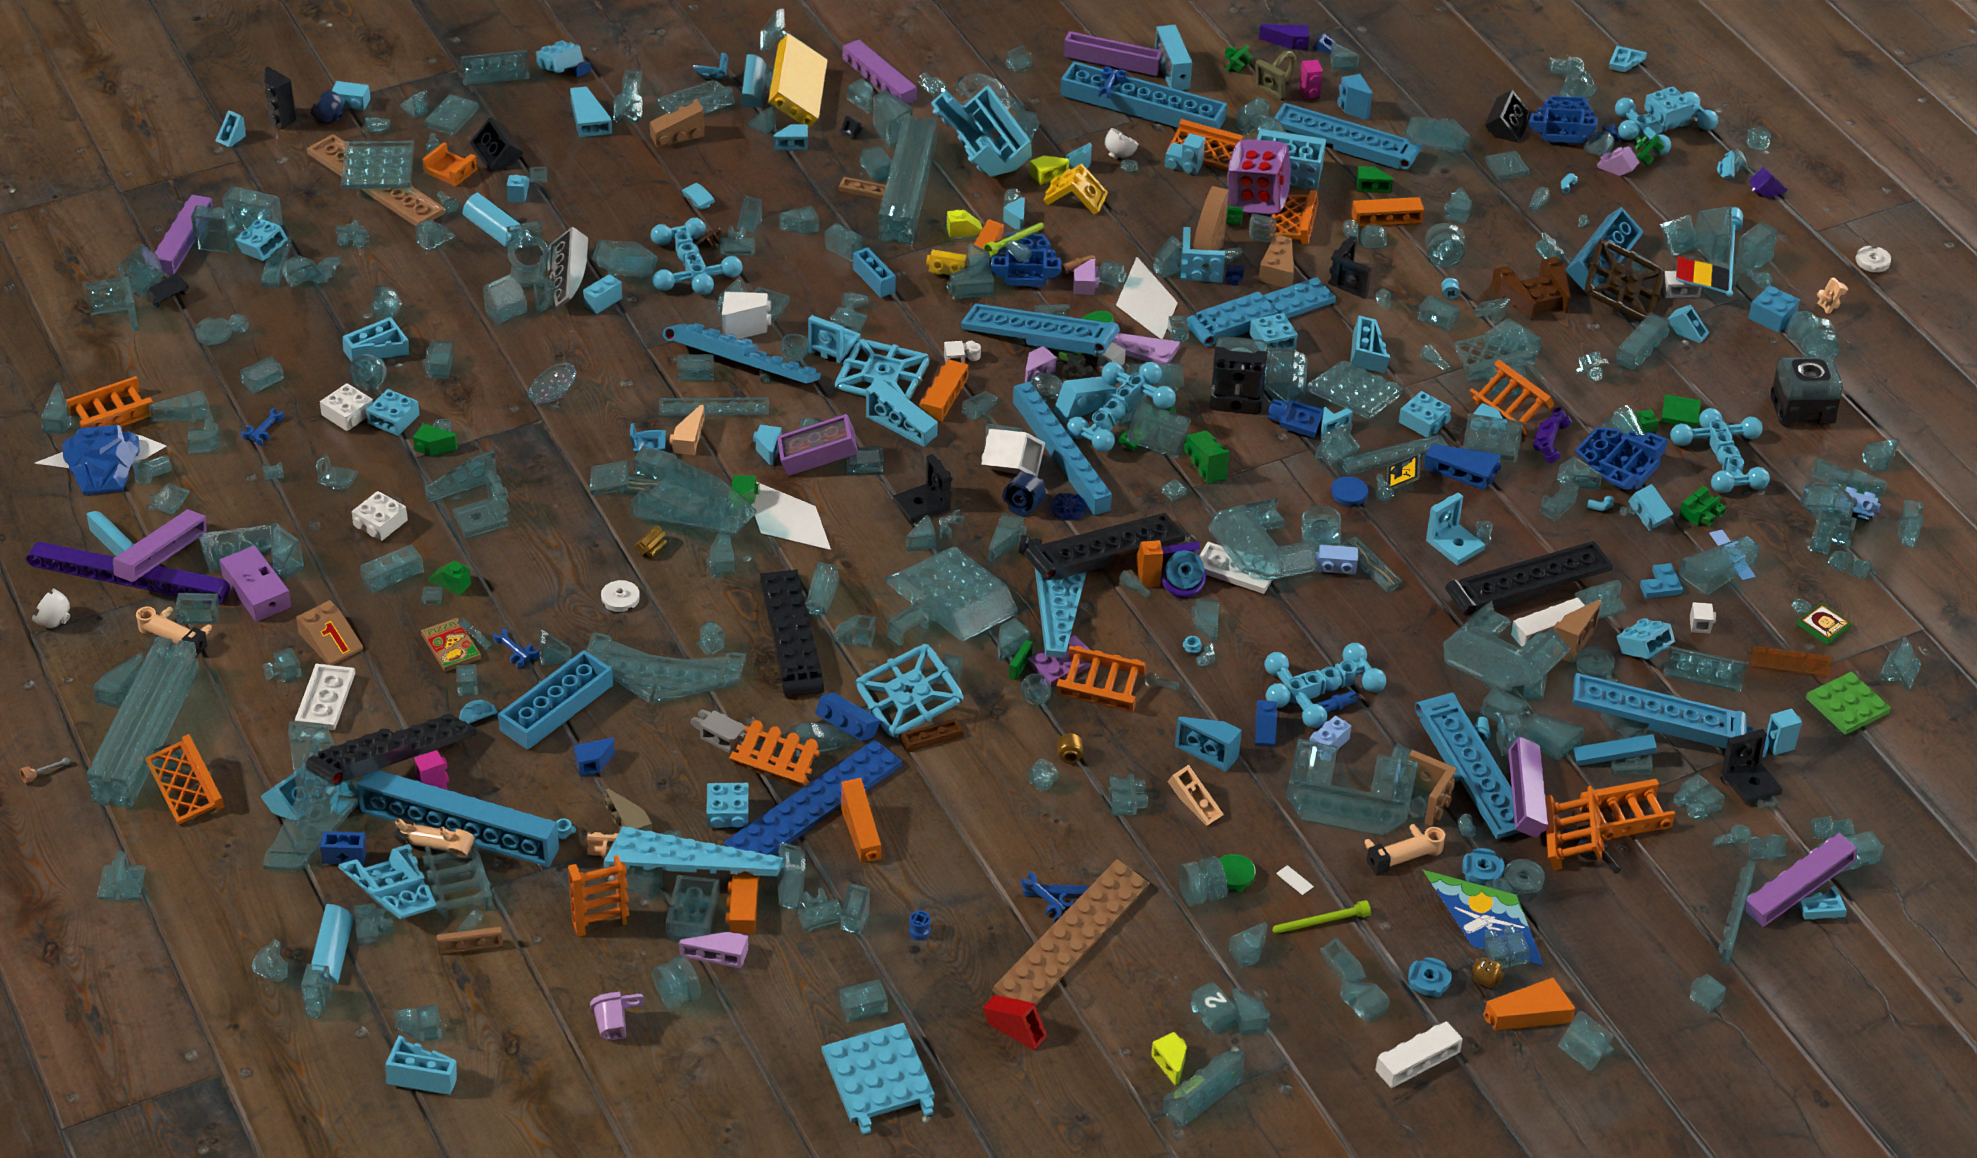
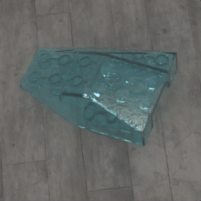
(693, 500)

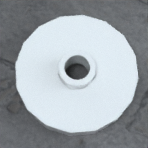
(1873, 259)
(620, 595)

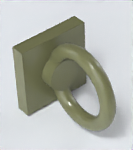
(1271, 78)

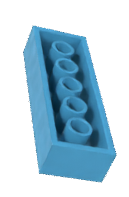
(1616, 228)
(555, 699)

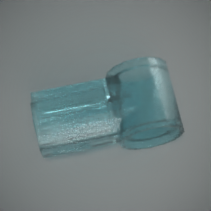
(145, 469)

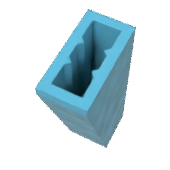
(589, 114)

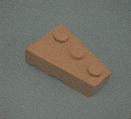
(678, 126)
(1278, 263)

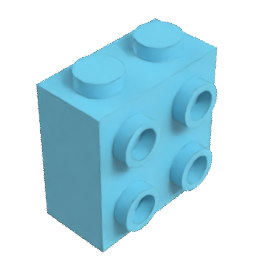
(559, 56)
(1668, 106)
(261, 239)
(1275, 331)
(392, 412)
(1425, 414)
(1645, 638)
(727, 805)

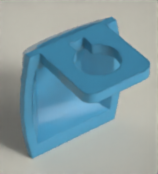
(713, 72)
(653, 438)

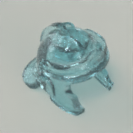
(1584, 87)

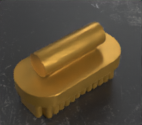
(651, 542)

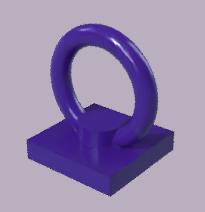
(1168, 551)

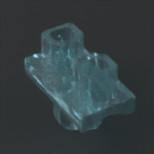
(352, 232)
(1548, 247)
(849, 317)
(1591, 364)
(1767, 847)

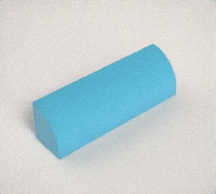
(753, 82)
(488, 217)
(108, 533)
(333, 940)

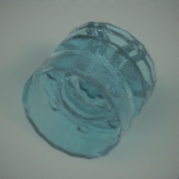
(1818, 338)
(1321, 526)
(1202, 881)

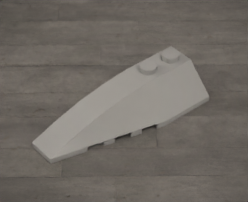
(567, 264)

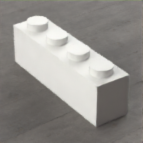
(1527, 627)
(1418, 1054)

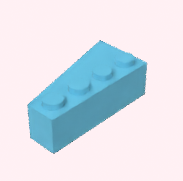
(899, 414)

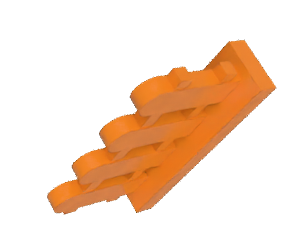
(765, 755)

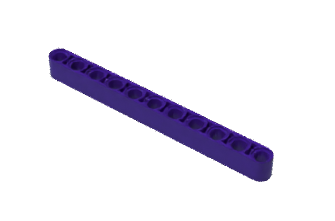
(101, 568)

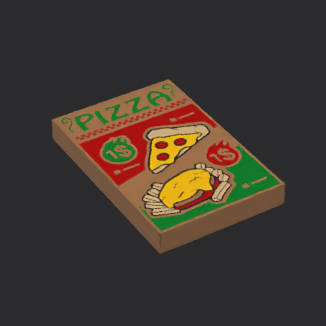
(450, 644)

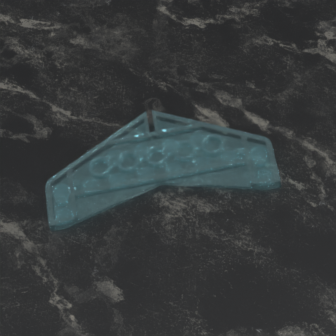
(668, 676)
(317, 804)

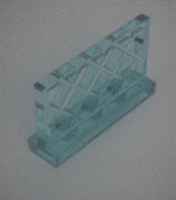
(717, 99)
(1514, 359)

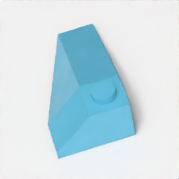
(281, 796)

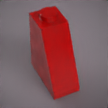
(1016, 1019)

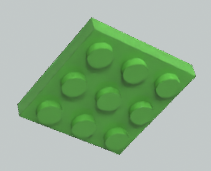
(1848, 703)

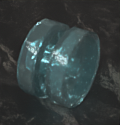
(1444, 245)
(676, 982)

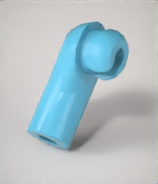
(1569, 179)
(1601, 506)

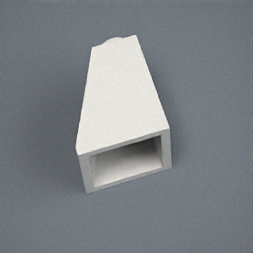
(745, 314)
(1012, 452)

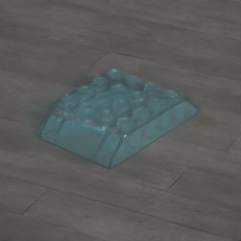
(957, 589)

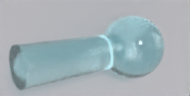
(1152, 679)

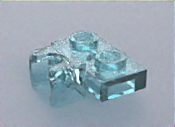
(737, 243)
(818, 911)
(372, 920)

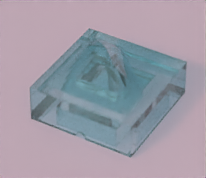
(1174, 489)

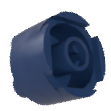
(1024, 493)

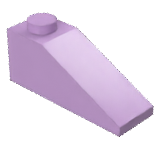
(718, 948)

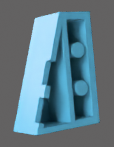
(380, 339)
(1082, 397)
(420, 1069)

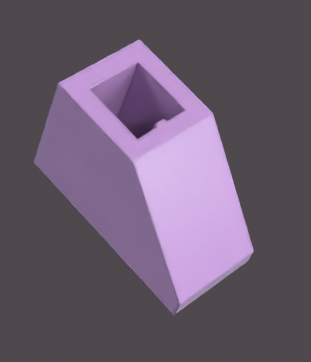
(1619, 161)
(1086, 278)
(1040, 362)

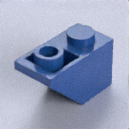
(594, 755)

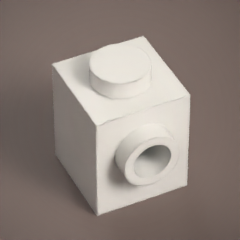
(1702, 617)

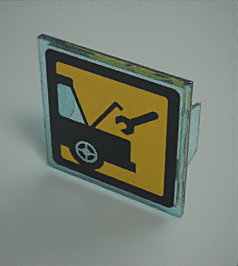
(1404, 473)

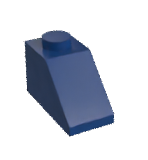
(1265, 723)

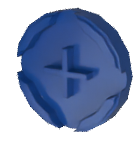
(1349, 491)

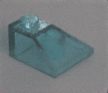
(1680, 235)
(285, 552)

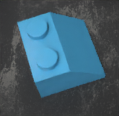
(1355, 96)

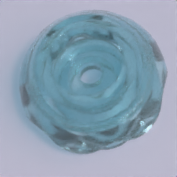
(1466, 826)

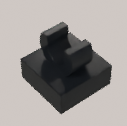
(851, 127)

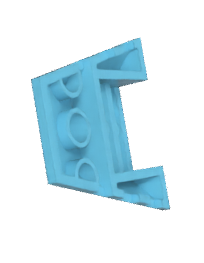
(394, 883)

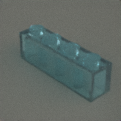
(1642, 341)

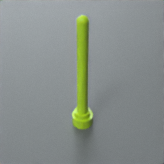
(993, 247)
(1361, 910)

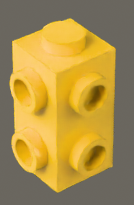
(945, 262)

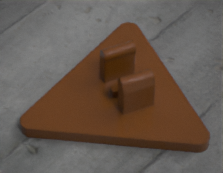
(707, 239)

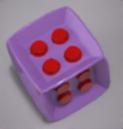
(1259, 176)

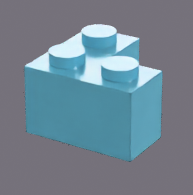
(1186, 157)

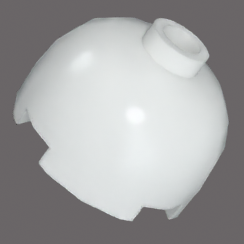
(1119, 144)
(52, 610)

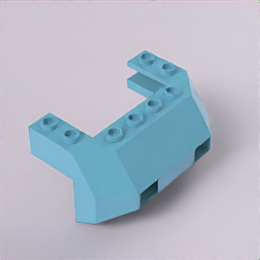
(974, 126)

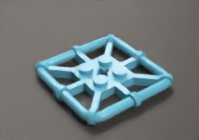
(876, 363)
(913, 680)

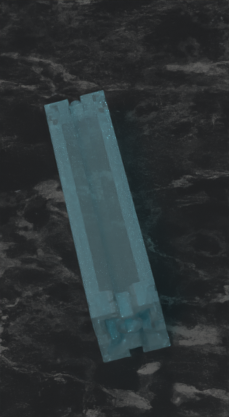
(907, 180)
(142, 722)

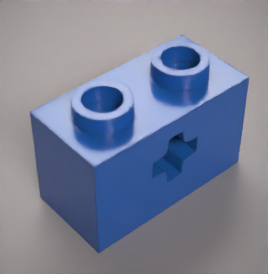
(343, 847)

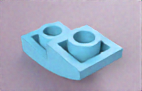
(699, 196)

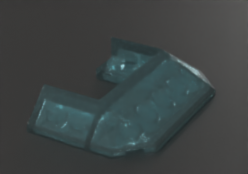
(1250, 547)
(1494, 661)
(1348, 808)

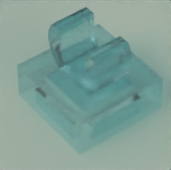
(1740, 161)

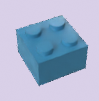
(1773, 308)

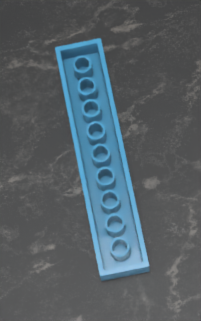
(1142, 98)
(492, 825)

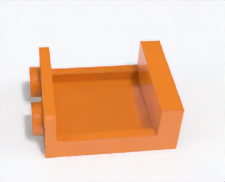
(448, 166)

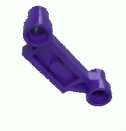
(1547, 433)

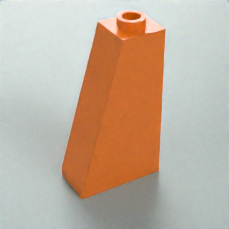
(860, 820)
(1530, 1007)

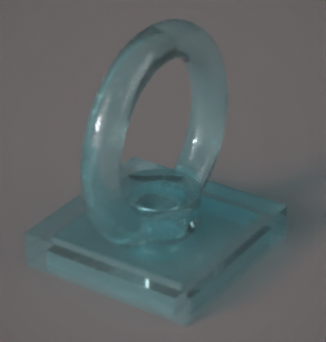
(525, 236)

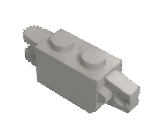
(719, 730)

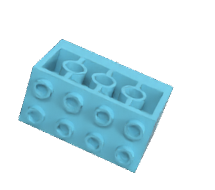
(1305, 156)

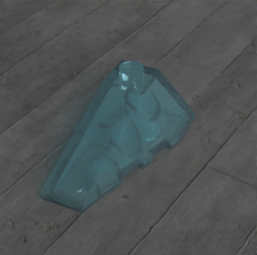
(462, 478)
(227, 542)

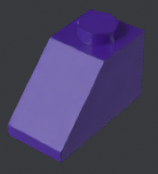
(1766, 183)

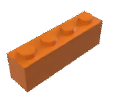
(1388, 211)
(944, 389)
(742, 902)

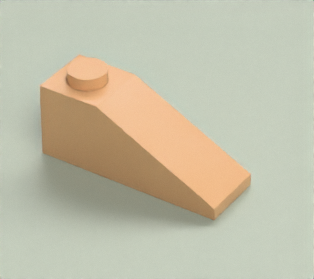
(688, 432)
(1194, 795)

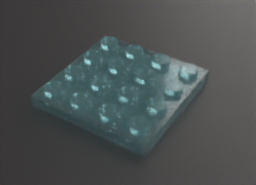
(377, 164)
(1355, 389)

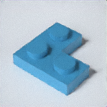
(1665, 583)

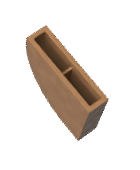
(1212, 221)

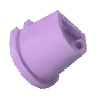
(611, 1014)

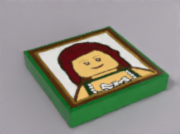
(1824, 623)

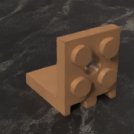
(1439, 784)

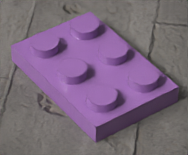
(1056, 667)

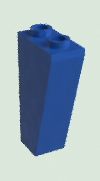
(1463, 465)

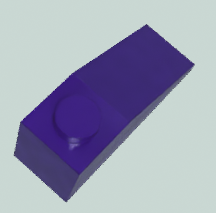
(1288, 36)

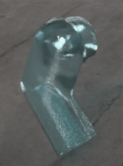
(1207, 657)

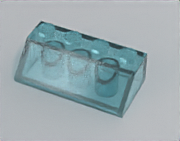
(495, 67)
(1704, 669)
(1204, 1087)

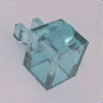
(285, 664)

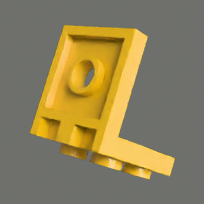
(1082, 184)

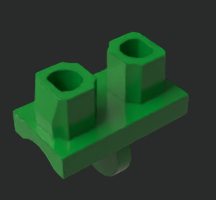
(1236, 57)
(1654, 143)
(1234, 215)

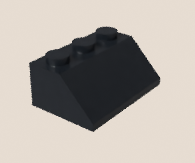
(279, 98)
(1508, 117)
(496, 145)

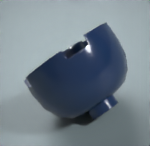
(329, 108)

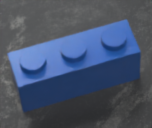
(847, 716)

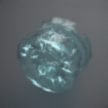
(1758, 138)
(1043, 774)

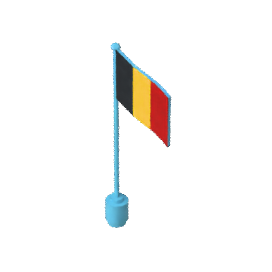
(1707, 274)

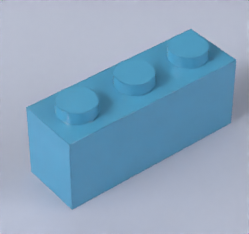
(874, 272)

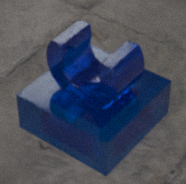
(1234, 273)

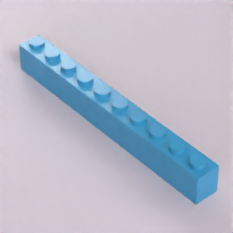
(1062, 448)

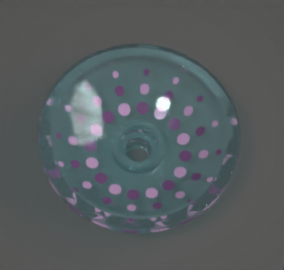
(552, 383)

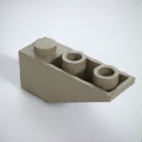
(626, 813)

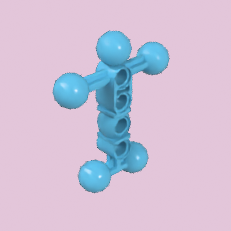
(1649, 126)
(692, 261)
(1127, 396)
(1720, 439)
(1312, 684)

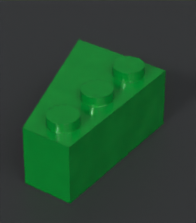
(1207, 456)

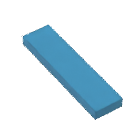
(1615, 750)

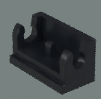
(166, 289)

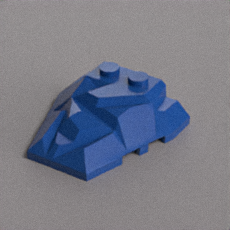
(1564, 119)
(1032, 273)
(1622, 457)
(101, 458)

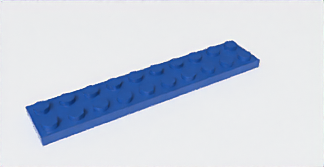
(814, 801)

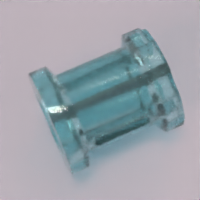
(273, 472)
(1485, 533)

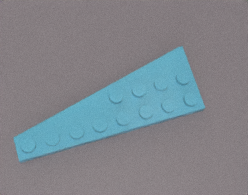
(1058, 609)
(686, 855)

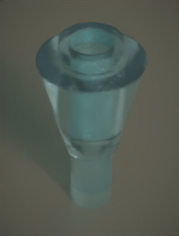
(433, 143)
(449, 203)
(1429, 354)
(1384, 490)
(1131, 581)

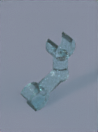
(944, 521)
(476, 634)

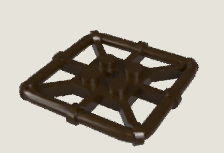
(1617, 274)

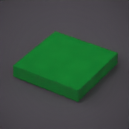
(1680, 410)

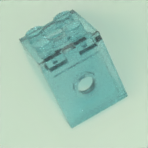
(119, 299)
(490, 511)

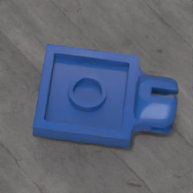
(1296, 416)

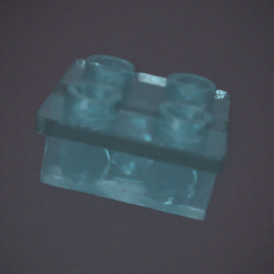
(628, 103)
(1337, 444)
(1608, 594)
(1901, 664)
(121, 880)
(1586, 1041)

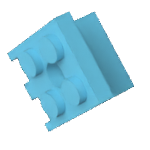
(1194, 259)
(830, 338)
(1446, 531)

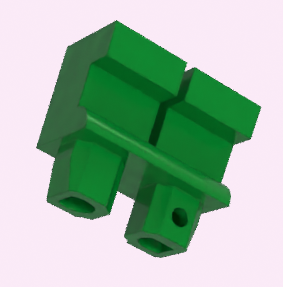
(1701, 506)

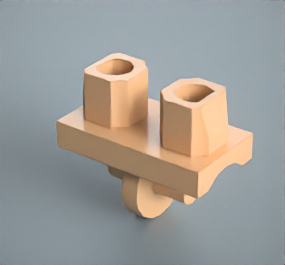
(1830, 296)
(600, 844)

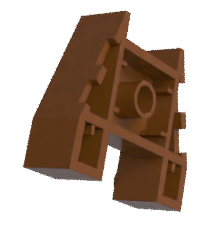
(1534, 294)

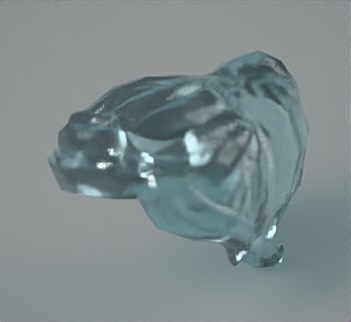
(270, 963)

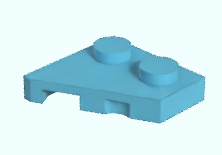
(1626, 58)

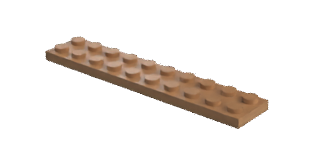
(405, 202)
(1072, 934)

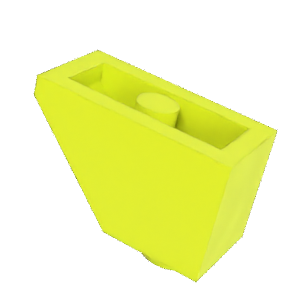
(1047, 167)
(962, 224)
(1170, 1055)

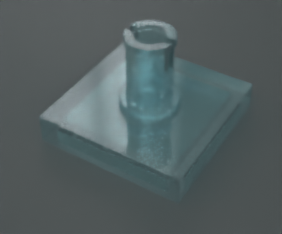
(773, 29)

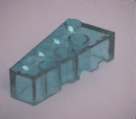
(1437, 134)
(1719, 564)

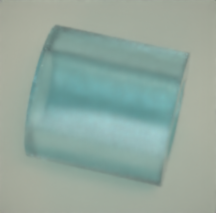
(765, 376)

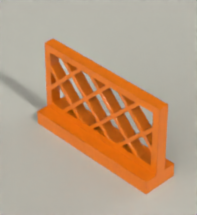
(1214, 136)
(1306, 217)
(202, 777)

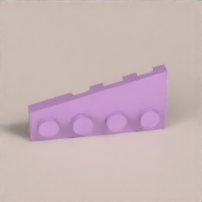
(1147, 348)

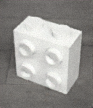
(345, 406)
(379, 515)

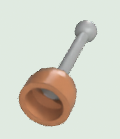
(29, 774)

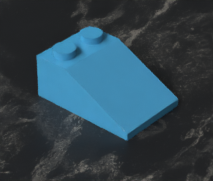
(1209, 741)

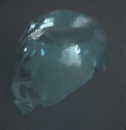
(1599, 143)

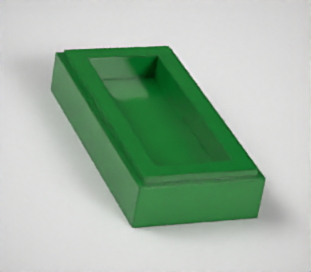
(1020, 660)

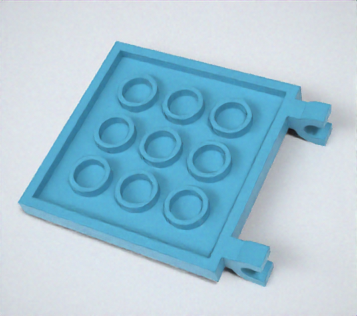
(878, 1074)

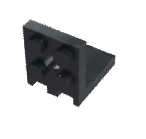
(1344, 266)
(933, 495)
(1744, 766)

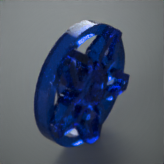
(1068, 506)

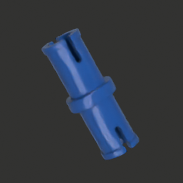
(1338, 702)

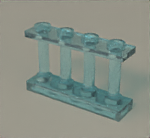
(479, 881)

